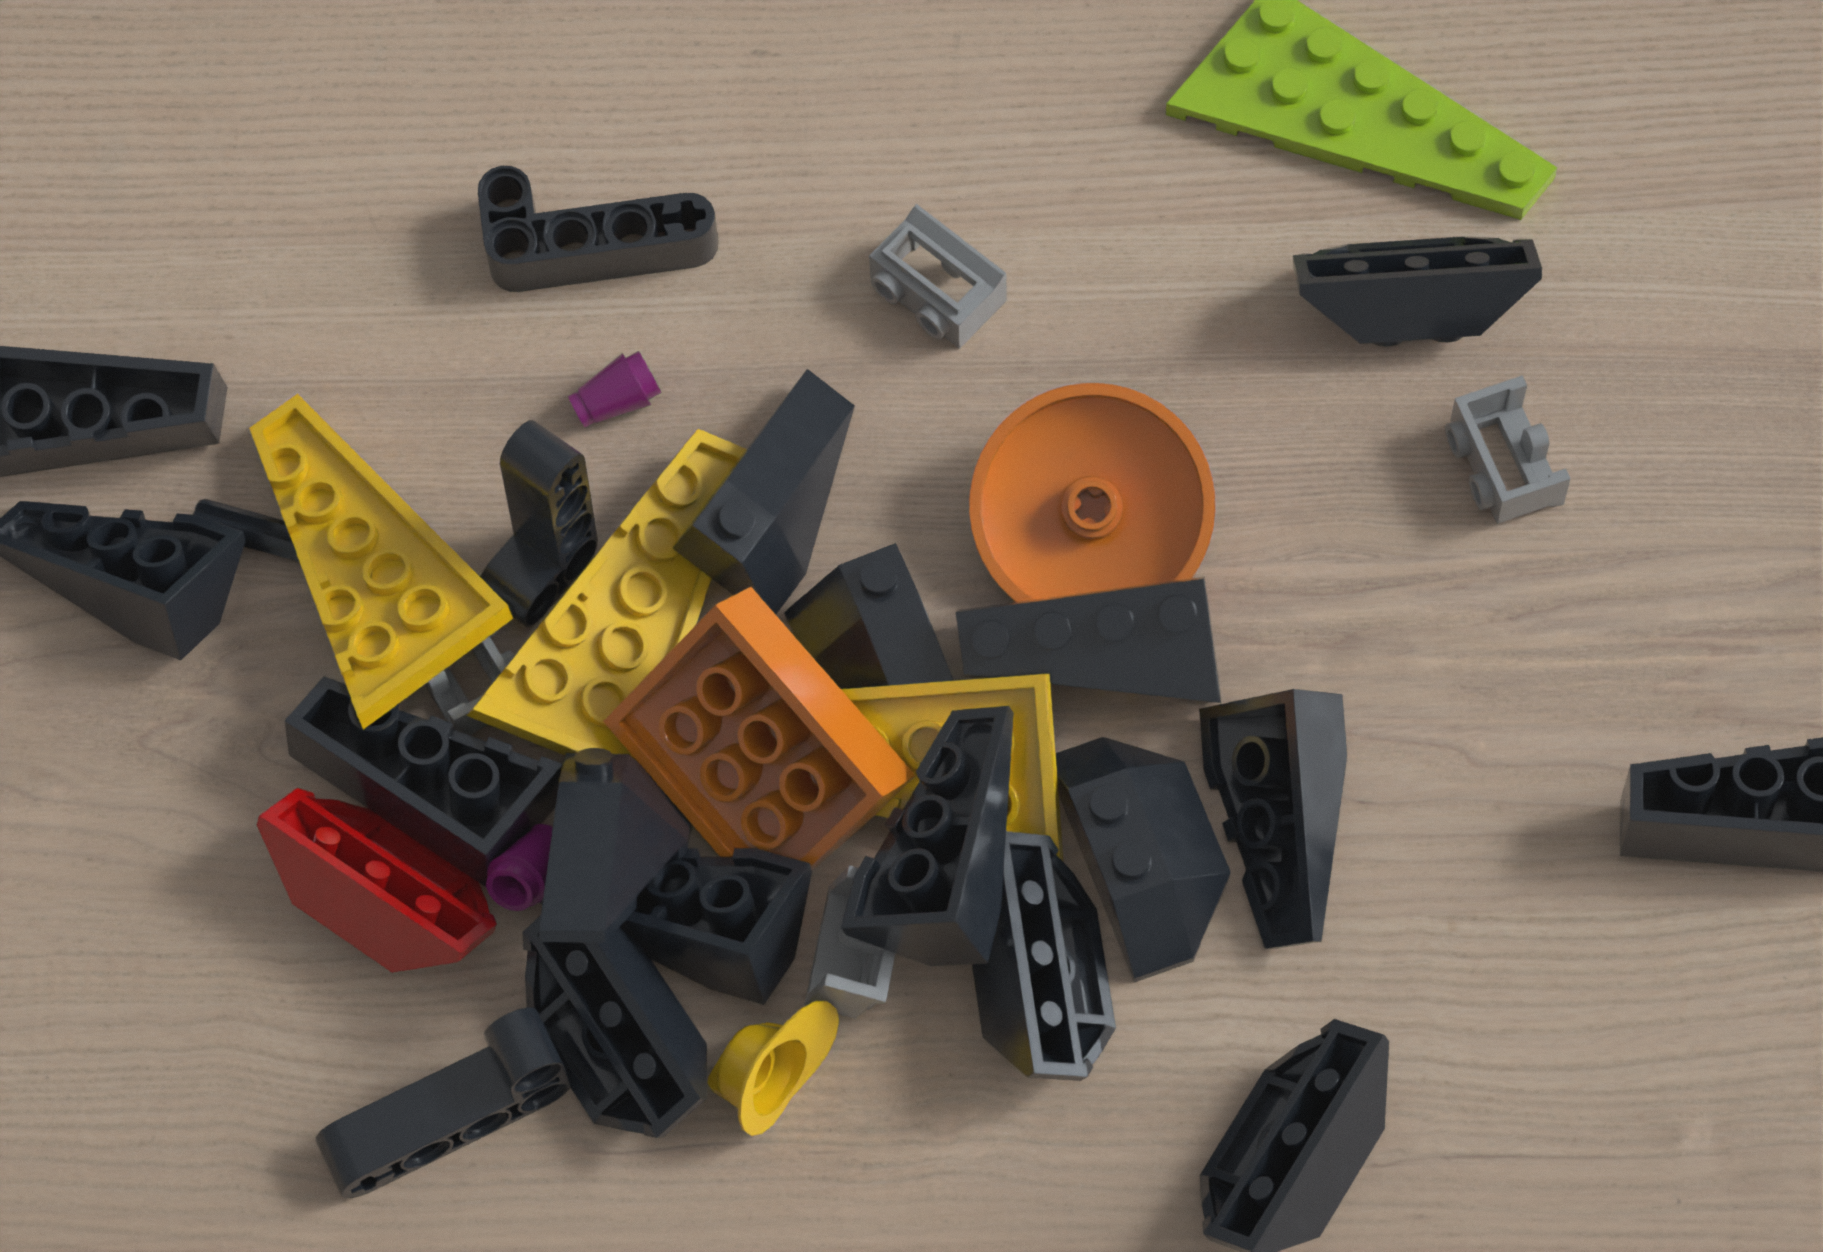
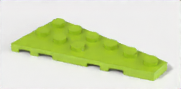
(1345, 104)

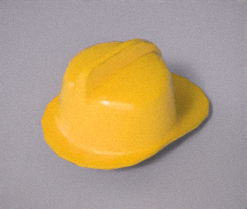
(771, 1063)

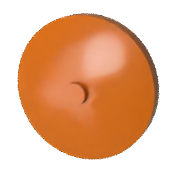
(1090, 495)

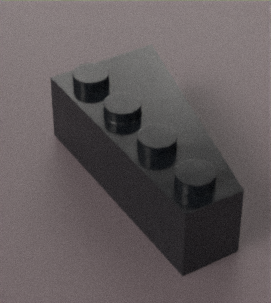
(102, 407)
(1115, 639)
(425, 777)
(1728, 809)

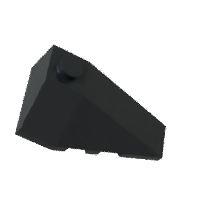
(772, 501)
(869, 625)
(941, 867)

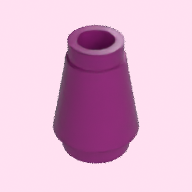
(615, 390)
(520, 872)

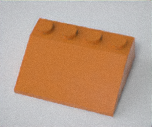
(757, 738)

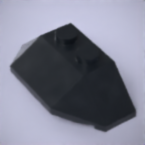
(1418, 286)
(1144, 849)
(1046, 977)
(617, 1031)
(1297, 1142)

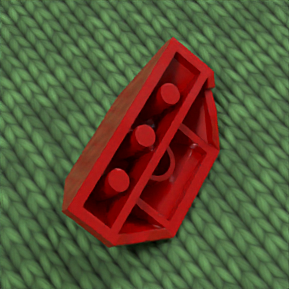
(374, 883)

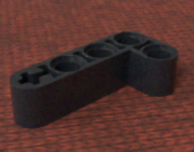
(597, 228)
(549, 520)
(447, 1108)

